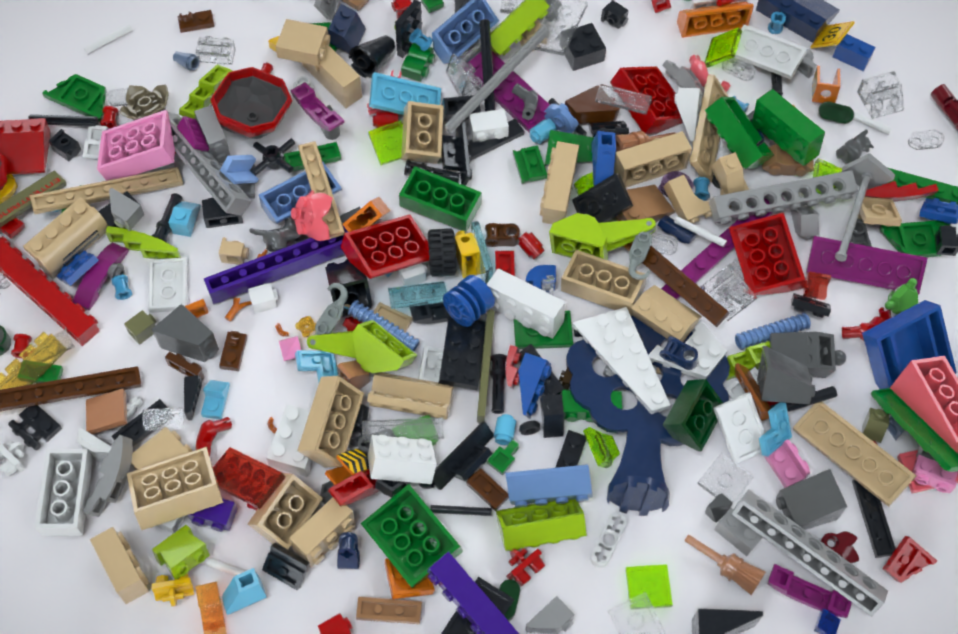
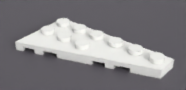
(622, 350)

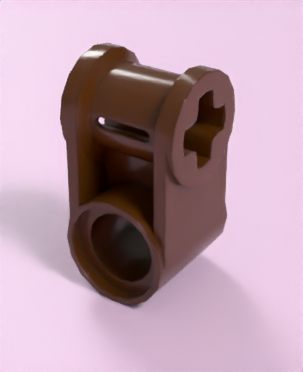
(501, 234)

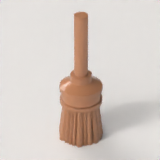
(634, 138)
(731, 566)

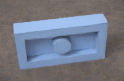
(238, 169)

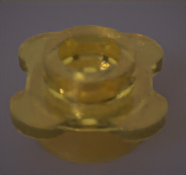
(307, 320)

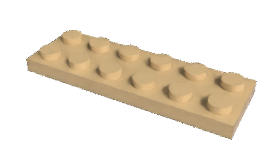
(706, 138)
(854, 453)

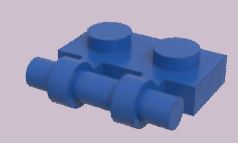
(938, 210)
(80, 265)

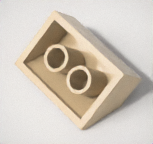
(665, 314)

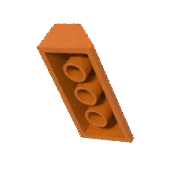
(714, 19)

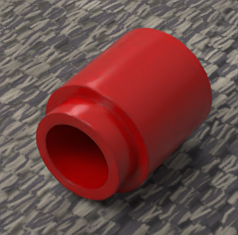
(384, 118)
(530, 245)

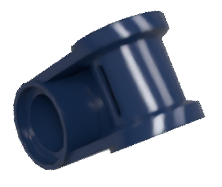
(676, 351)
(348, 554)

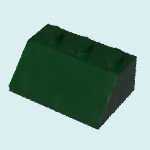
(693, 414)

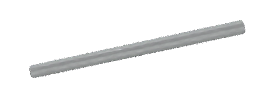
(496, 79)

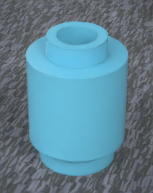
(541, 131)
(504, 429)

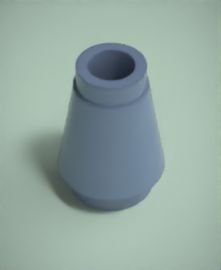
(186, 60)

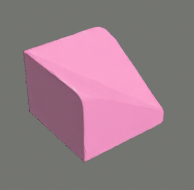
(289, 347)

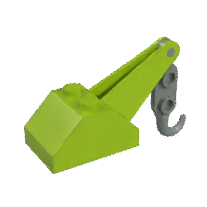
(587, 235)
(368, 343)

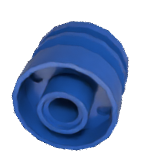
(468, 300)

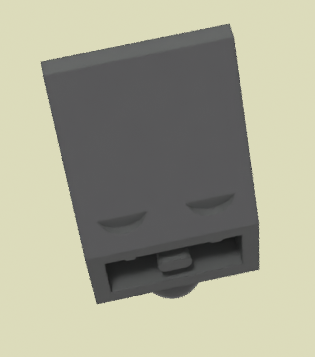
(811, 349)

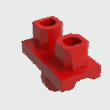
(532, 561)

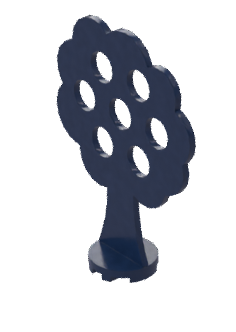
(639, 477)

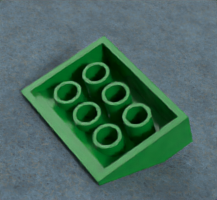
(410, 535)

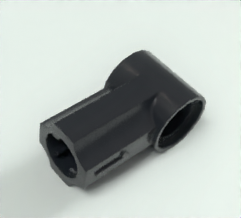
(362, 416)

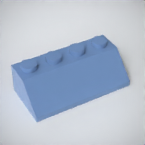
(462, 29)
(282, 198)
(549, 485)

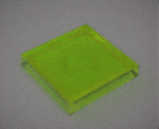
(723, 47)
(387, 142)
(653, 581)

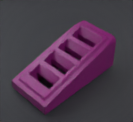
(193, 134)

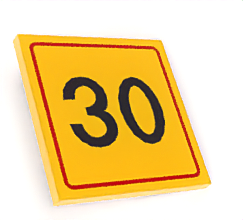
(832, 34)

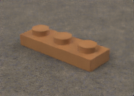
(388, 610)

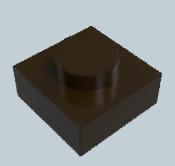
(565, 378)

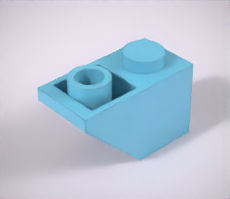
(243, 591)

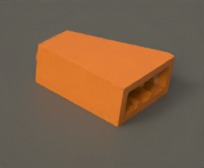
(367, 215)

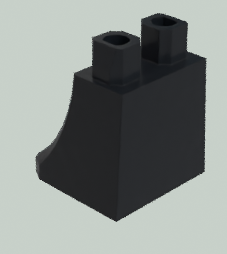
(354, 282)

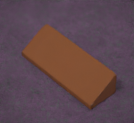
(749, 385)

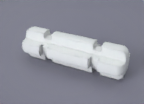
(135, 402)

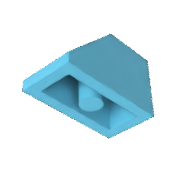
(184, 218)

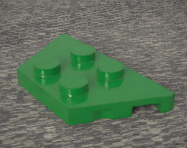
(79, 95)
(914, 237)

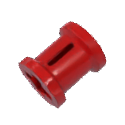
(109, 117)
(21, 343)

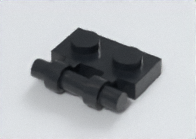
(616, 127)
(39, 421)

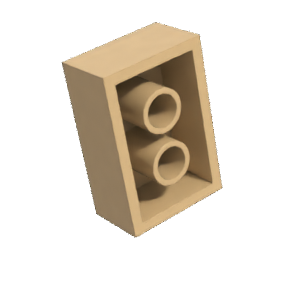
(422, 132)
(285, 511)
(322, 532)
(120, 564)

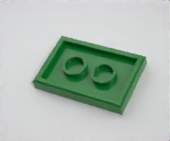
(526, 336)

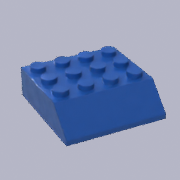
(907, 337)

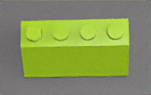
(516, 23)
(540, 524)

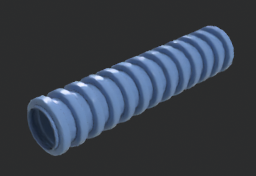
(364, 315)
(762, 334)

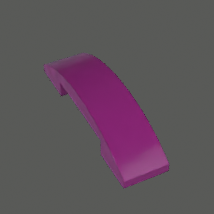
(315, 108)
(96, 276)
(808, 593)

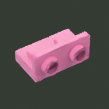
(788, 464)
(932, 474)

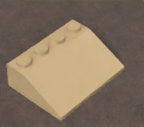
(173, 488)

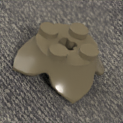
(143, 102)

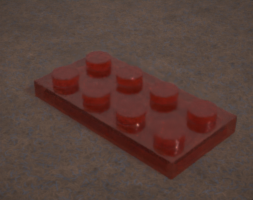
(246, 477)

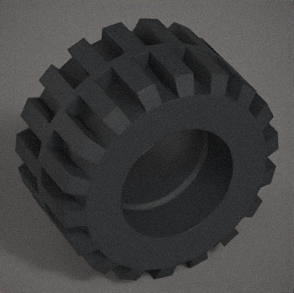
(442, 252)

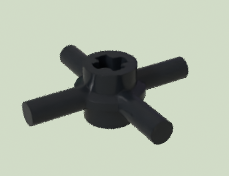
(273, 157)

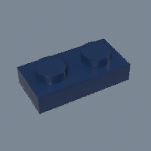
(668, 226)

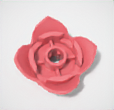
(309, 214)

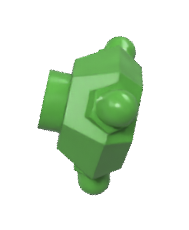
(903, 297)

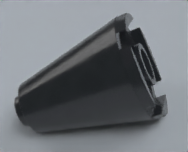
(371, 55)

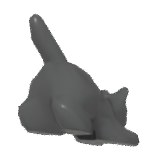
(853, 148)
(277, 238)

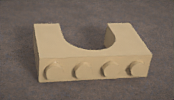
(686, 203)

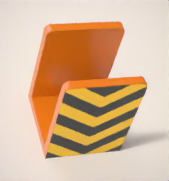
(818, 87)
(352, 462)

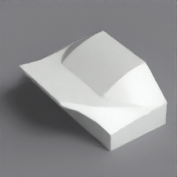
(95, 446)

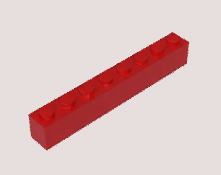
(46, 294)

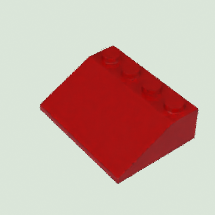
(650, 81)
(25, 145)
(386, 246)
(768, 255)

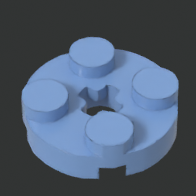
(561, 117)

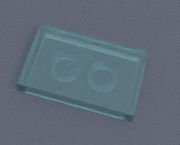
(486, 268)
(416, 294)

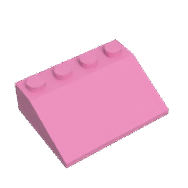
(136, 147)

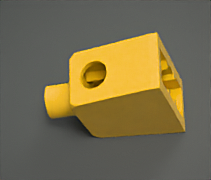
(467, 246)

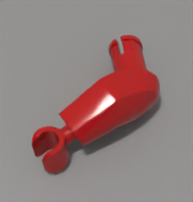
(856, 331)
(209, 431)

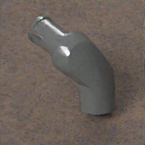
(530, 100)

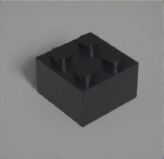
(585, 48)

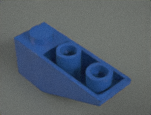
(603, 156)
(532, 376)

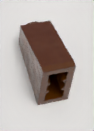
(586, 110)

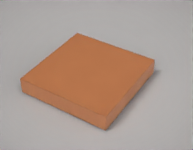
(106, 411)

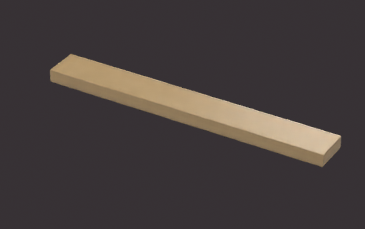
(100, 191)

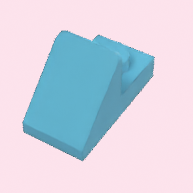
(215, 399)

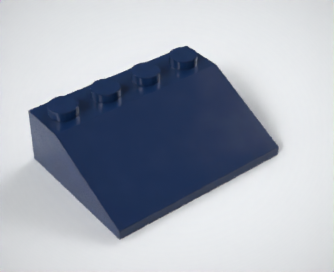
(803, 17)

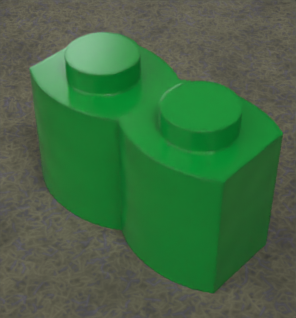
(417, 62)

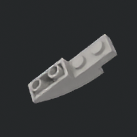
(683, 75)
(115, 470)

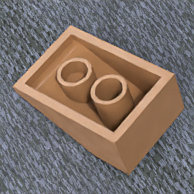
(647, 203)

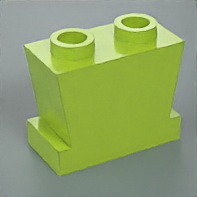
(181, 552)

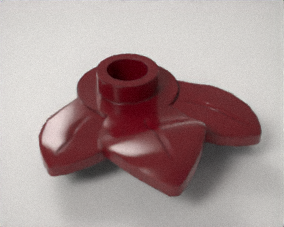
(843, 545)

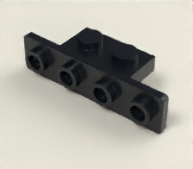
(455, 153)
(465, 457)

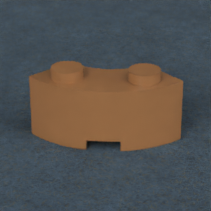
(784, 164)

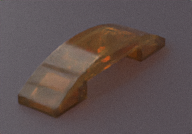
(211, 608)

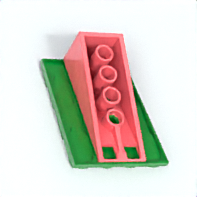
(927, 407)

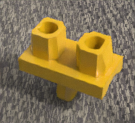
(173, 589)

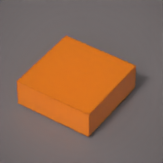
(198, 308)

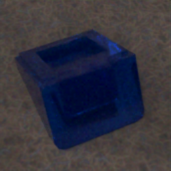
(827, 623)

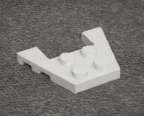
(709, 352)

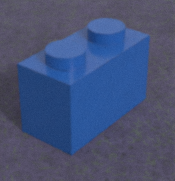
(854, 52)

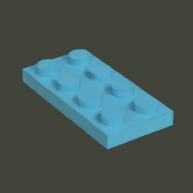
(393, 93)

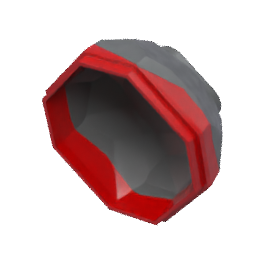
(251, 102)

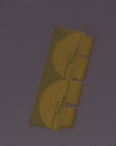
(34, 362)

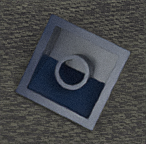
(346, 28)

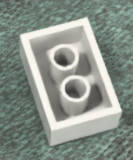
(284, 447)
(401, 459)

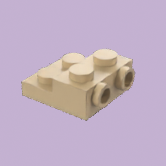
(879, 212)

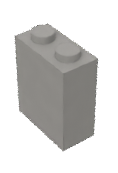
(213, 133)

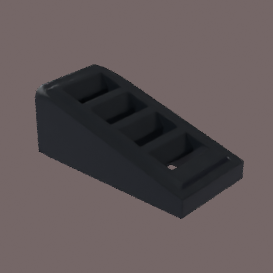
(192, 389)

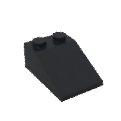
(724, 621)

